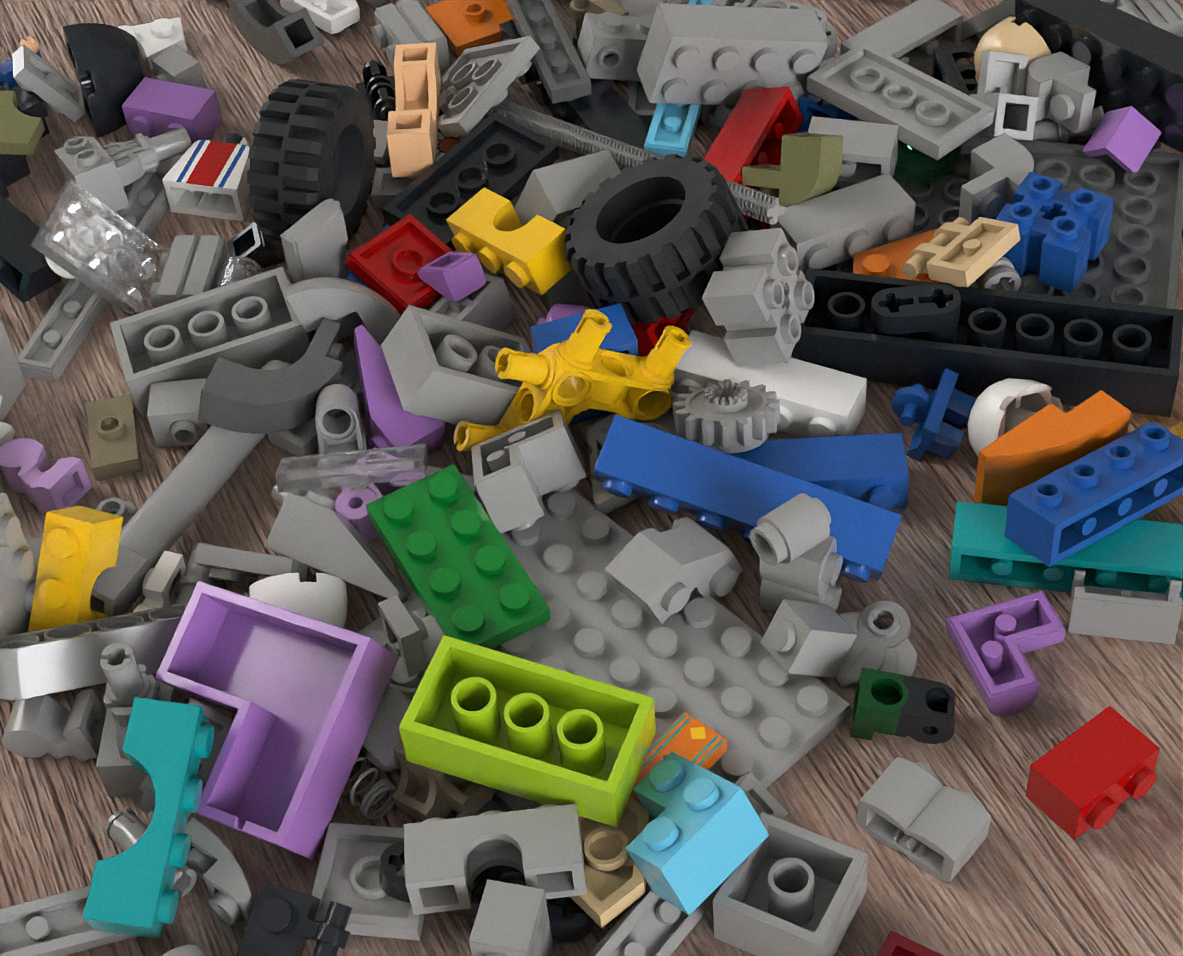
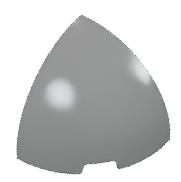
(343, 303)

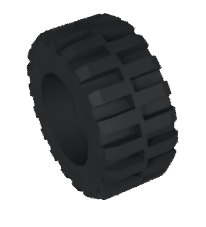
(307, 149)
(653, 236)

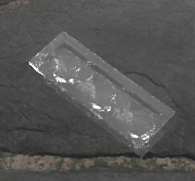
(352, 469)

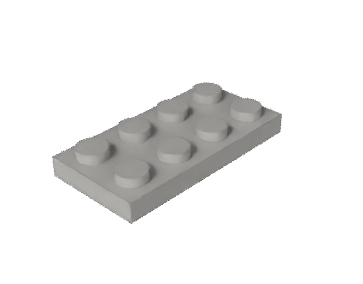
(894, 93)

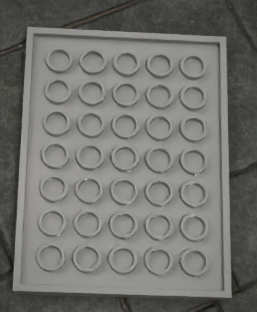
(691, 663)

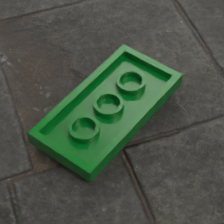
(457, 560)

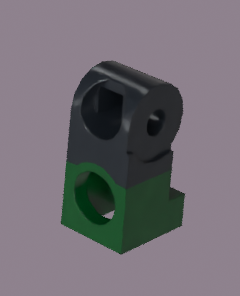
(902, 707)

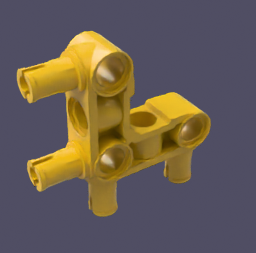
(583, 377)

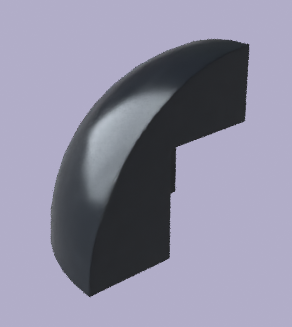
(108, 69)

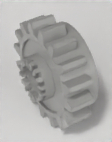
(727, 415)

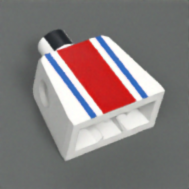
(211, 179)

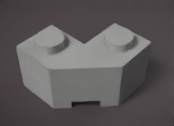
(667, 566)

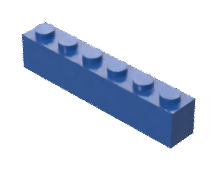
(734, 492)

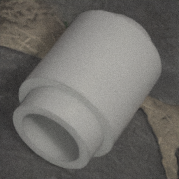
(791, 530)

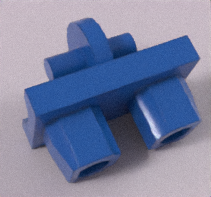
(928, 410)

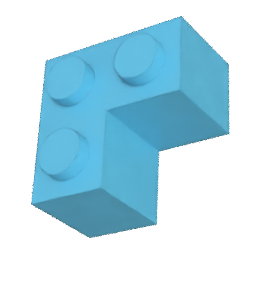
(696, 831)

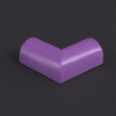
(993, 648)

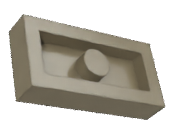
(113, 437)

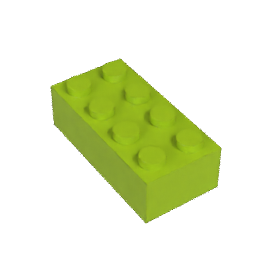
(529, 729)

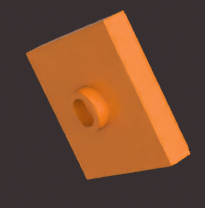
(469, 22)

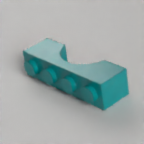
(135, 887)

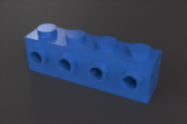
(1096, 494)

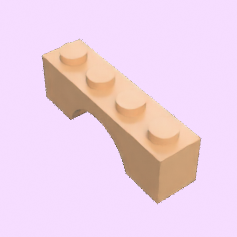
(413, 125)

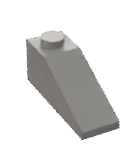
(330, 543)

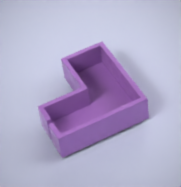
(299, 706)

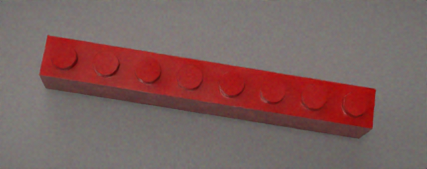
(747, 139)

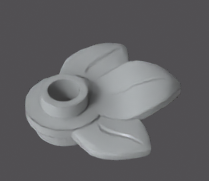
(875, 647)

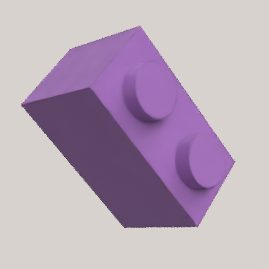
(165, 105)

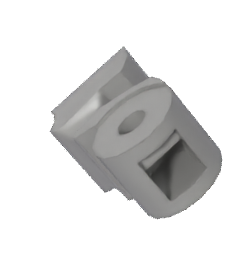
(45, 726)

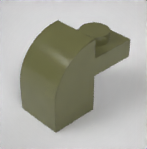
(806, 171)

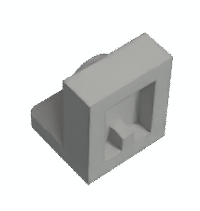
(409, 635)

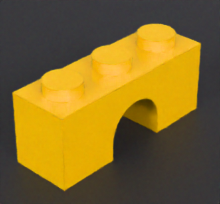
(525, 254)
(72, 555)

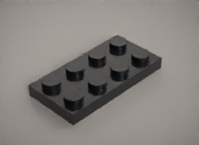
(491, 157)

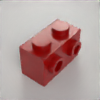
(1093, 773)

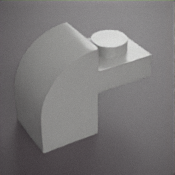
(1002, 88)
(1062, 91)
(994, 177)

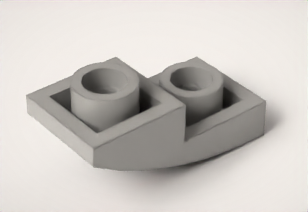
(223, 876)

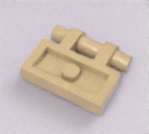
(962, 250)

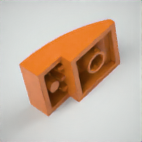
(1046, 444)

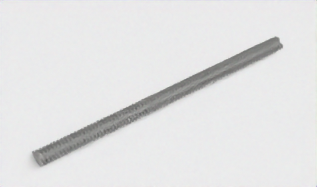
(587, 142)

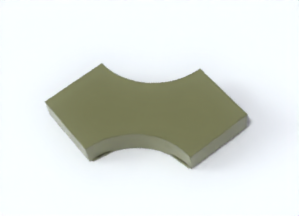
(17, 130)

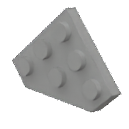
(481, 82)

